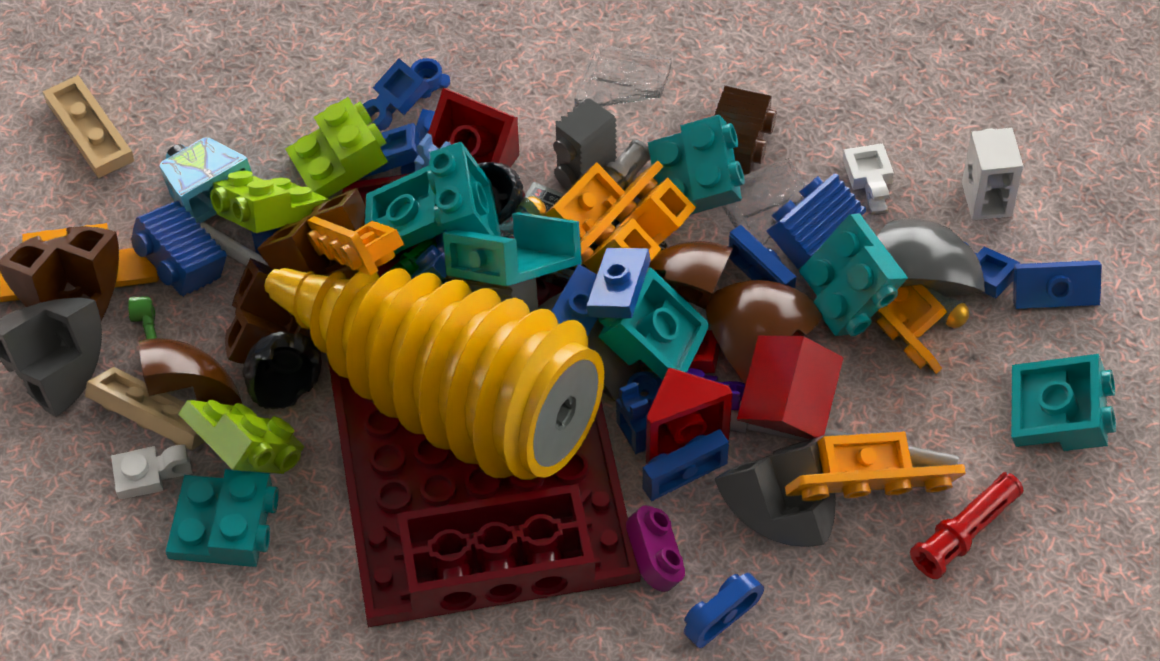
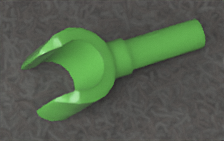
(142, 310)

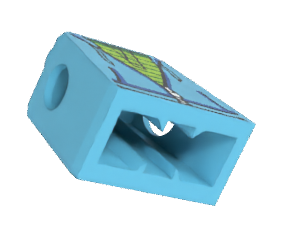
(194, 168)

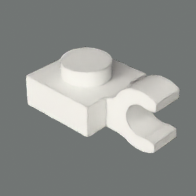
(870, 169)
(143, 470)

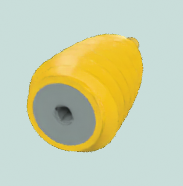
(455, 363)

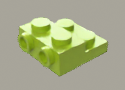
(338, 150)
(262, 203)
(242, 437)

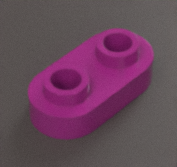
(655, 548)

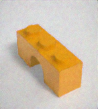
(648, 224)

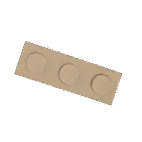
(88, 126)
(129, 397)

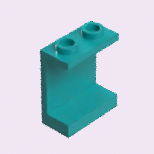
(538, 248)

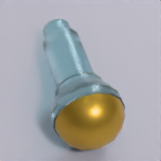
(528, 205)
(957, 311)

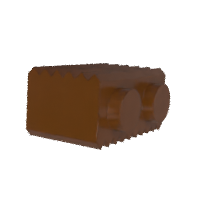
(751, 118)

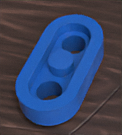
(733, 600)

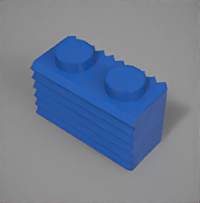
(810, 222)
(178, 248)

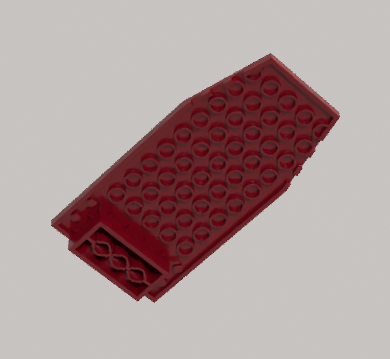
(455, 540)

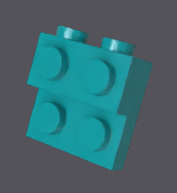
(701, 162)
(461, 192)
(405, 207)
(852, 277)
(661, 331)
(1062, 403)
(223, 518)

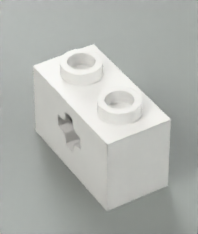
(992, 173)

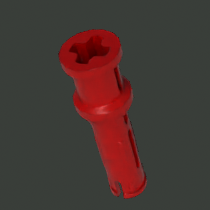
(955, 535)

